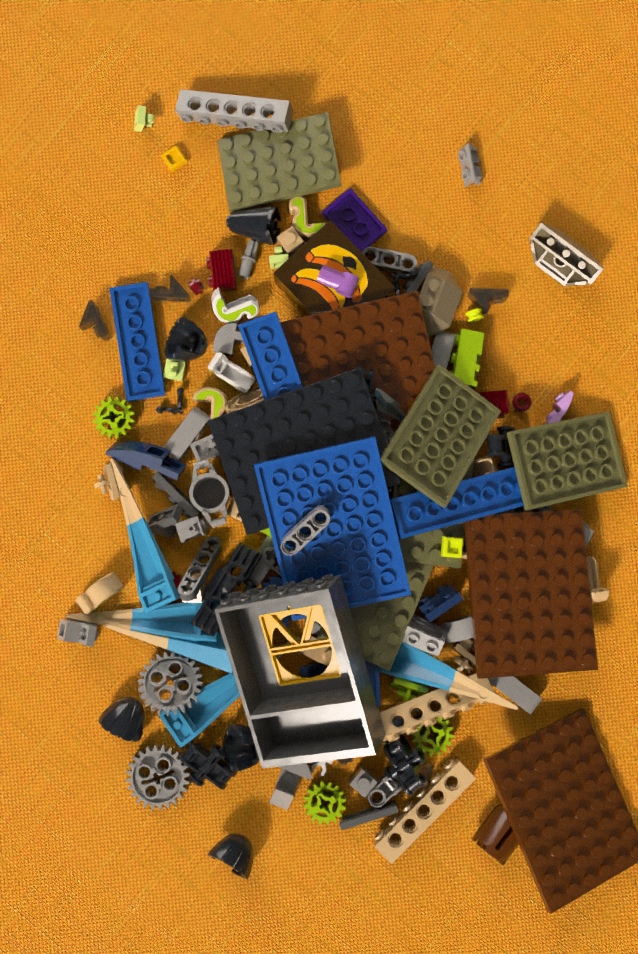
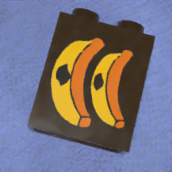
(333, 249)

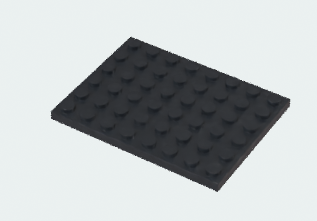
(292, 424)

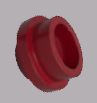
(196, 286)
(526, 398)

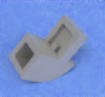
(226, 339)
(459, 629)
(77, 632)

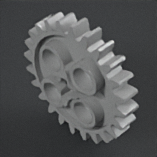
(178, 698)
(165, 793)

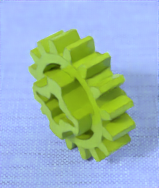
(112, 409)
(439, 732)
(331, 797)

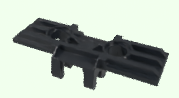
(224, 583)

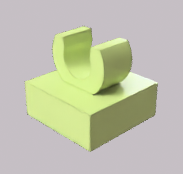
(142, 119)
(277, 259)
(174, 370)

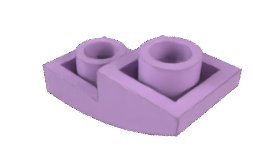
(562, 404)

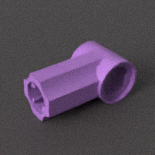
(343, 283)

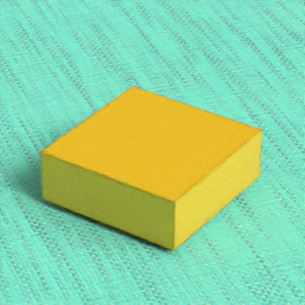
(174, 158)

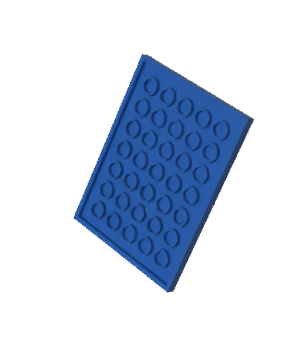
(361, 531)

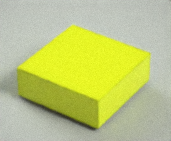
(451, 547)

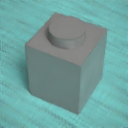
(363, 780)

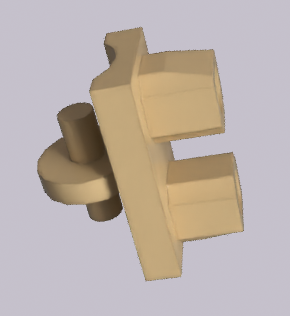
(110, 482)
(462, 649)

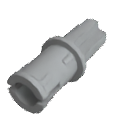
(248, 259)

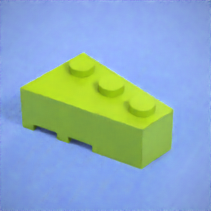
(467, 356)

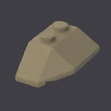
(563, 257)
(439, 300)

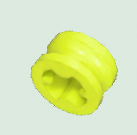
(474, 315)

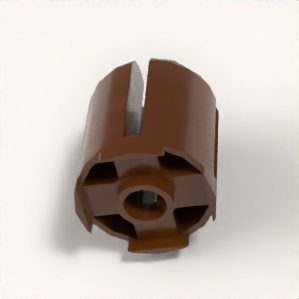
(496, 835)

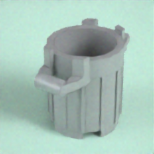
(210, 493)

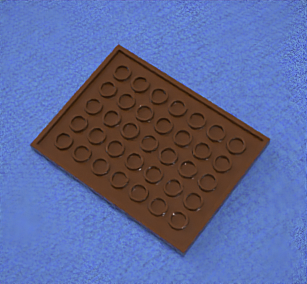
(373, 334)
(530, 594)
(564, 809)

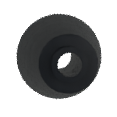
(256, 224)

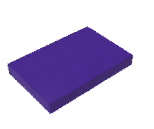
(355, 220)

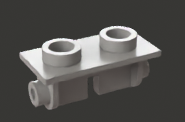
(468, 157)

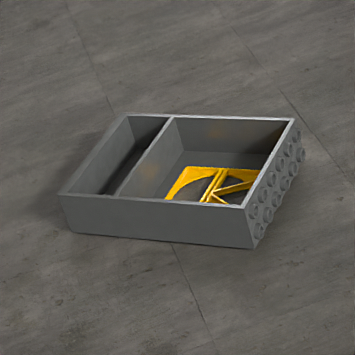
(290, 714)

